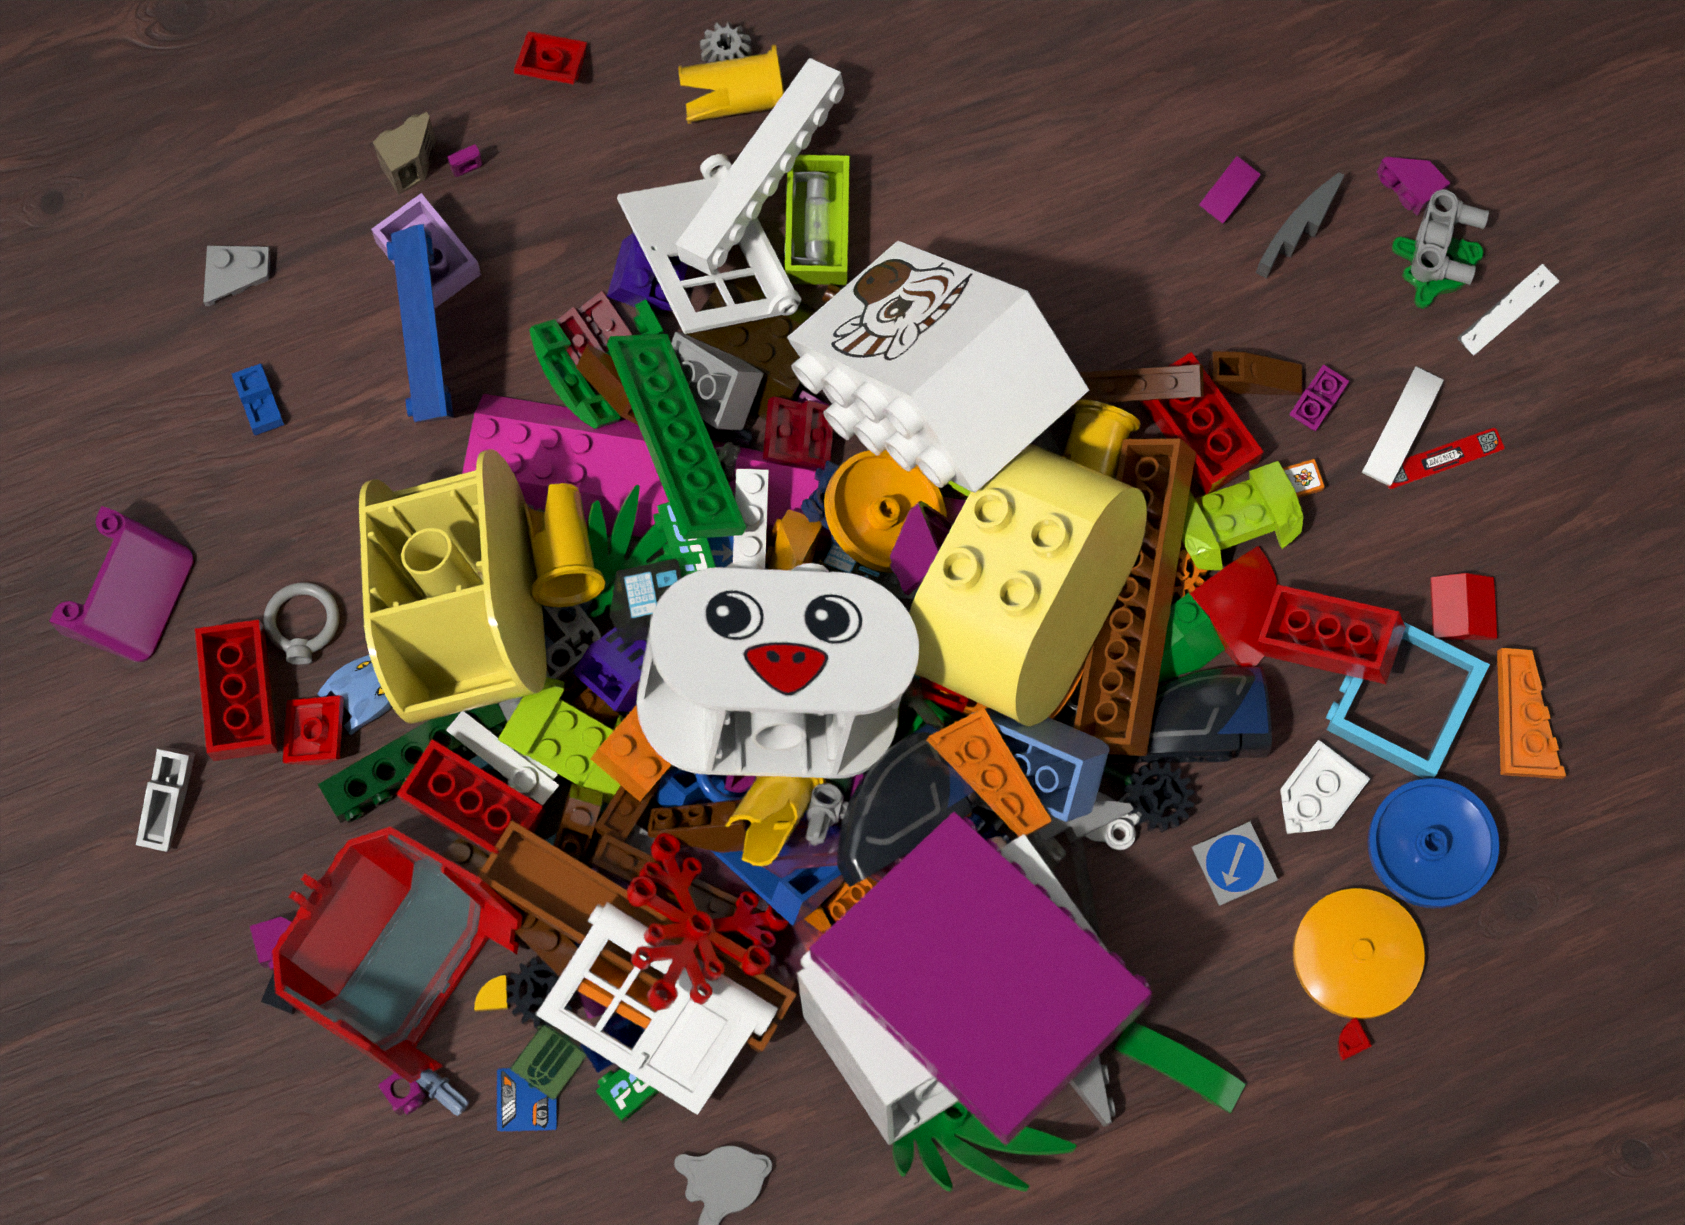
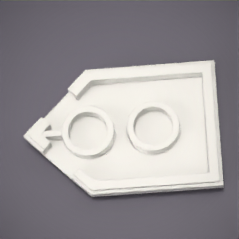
(1320, 790)

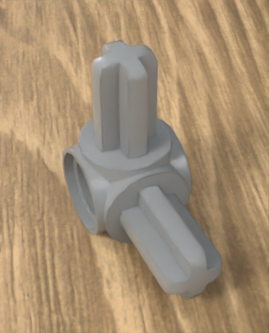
(824, 811)

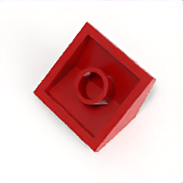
(551, 58)
(1463, 607)
(313, 730)

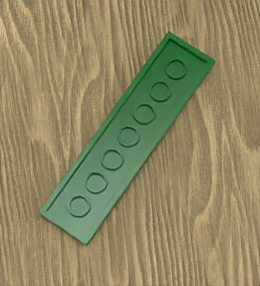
(676, 436)

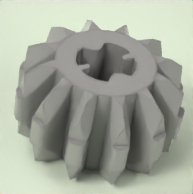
(733, 38)

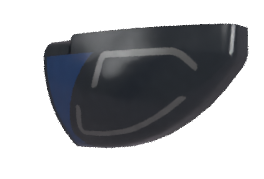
(1208, 718)
(900, 805)

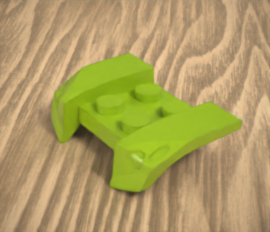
(1240, 514)
(560, 738)

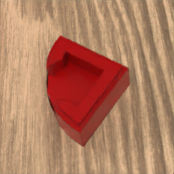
(1352, 1040)

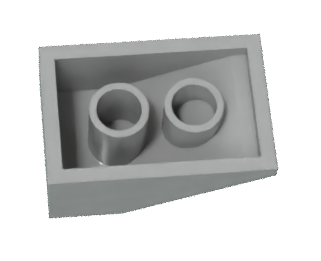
(718, 381)

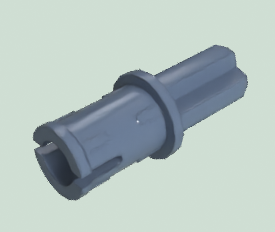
(443, 1091)

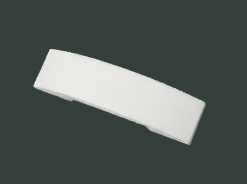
(1402, 426)

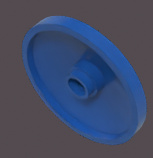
(1433, 843)

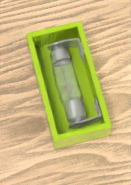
(817, 220)

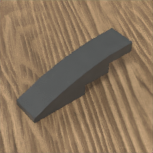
(1304, 219)

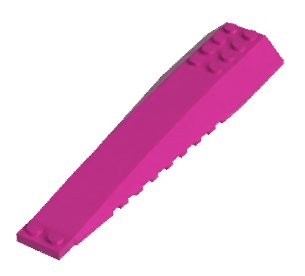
(555, 447)

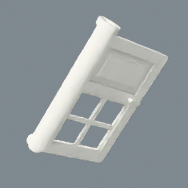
(660, 219)
(683, 1046)

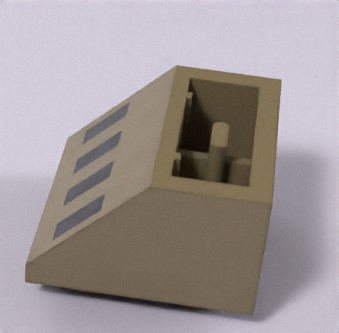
(406, 152)

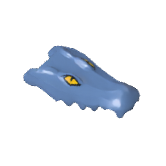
(360, 690)

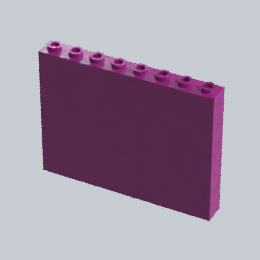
(981, 976)

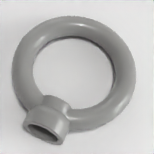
(300, 650)

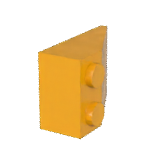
(794, 541)

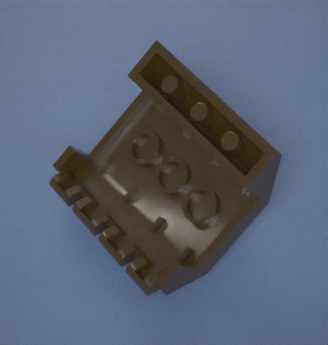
(758, 342)

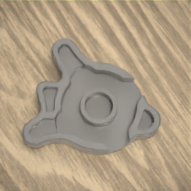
(723, 1180)

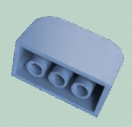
(1058, 763)

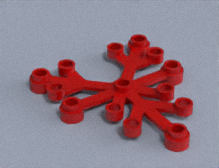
(695, 927)

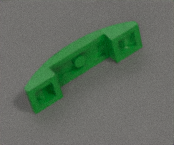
(567, 381)
(1180, 1065)

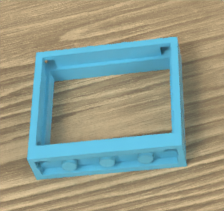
(1391, 752)

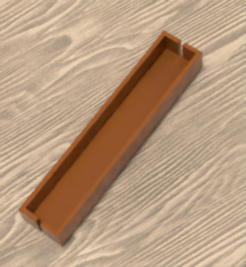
(567, 892)

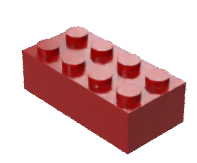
(1209, 428)
(1331, 634)
(235, 690)
(466, 798)

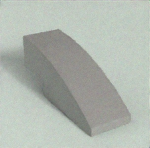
(164, 798)
(1102, 814)

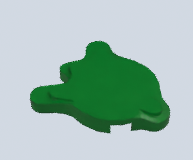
(1459, 251)

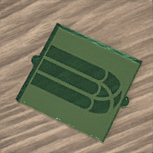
(548, 1061)

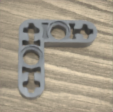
(571, 632)

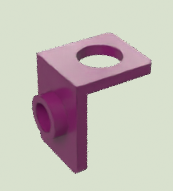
(403, 1105)

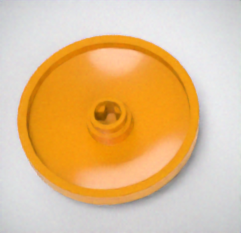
(870, 503)
(1358, 953)

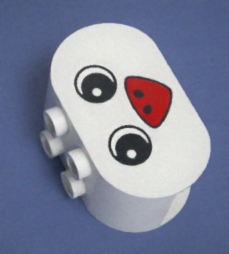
(775, 672)

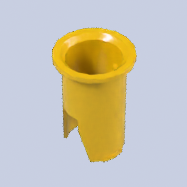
(739, 86)
(1098, 435)
(562, 550)
(774, 810)

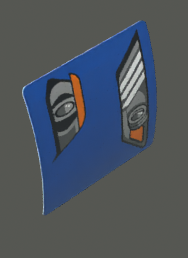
(522, 1107)

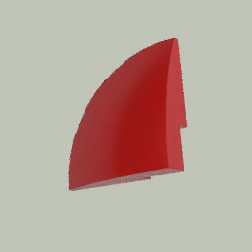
(1238, 604)

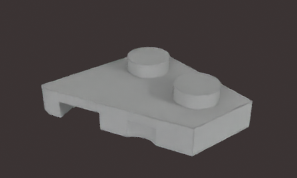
(233, 270)

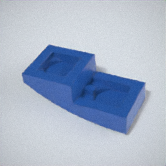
(257, 399)

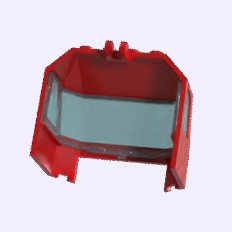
(387, 945)

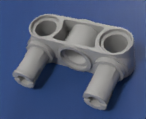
(1435, 236)

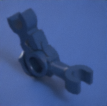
(814, 506)

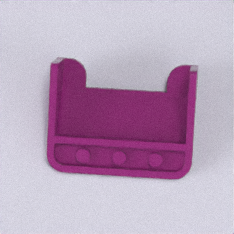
(131, 592)

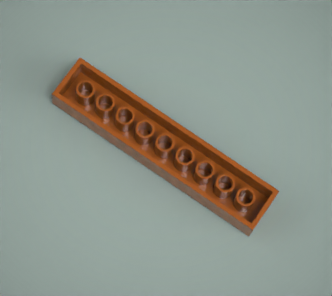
(1128, 651)

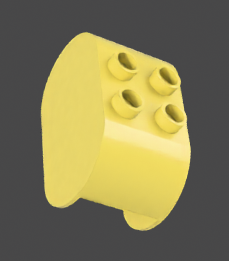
(1026, 583)
(451, 592)

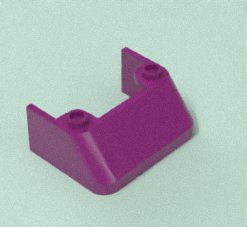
(918, 545)

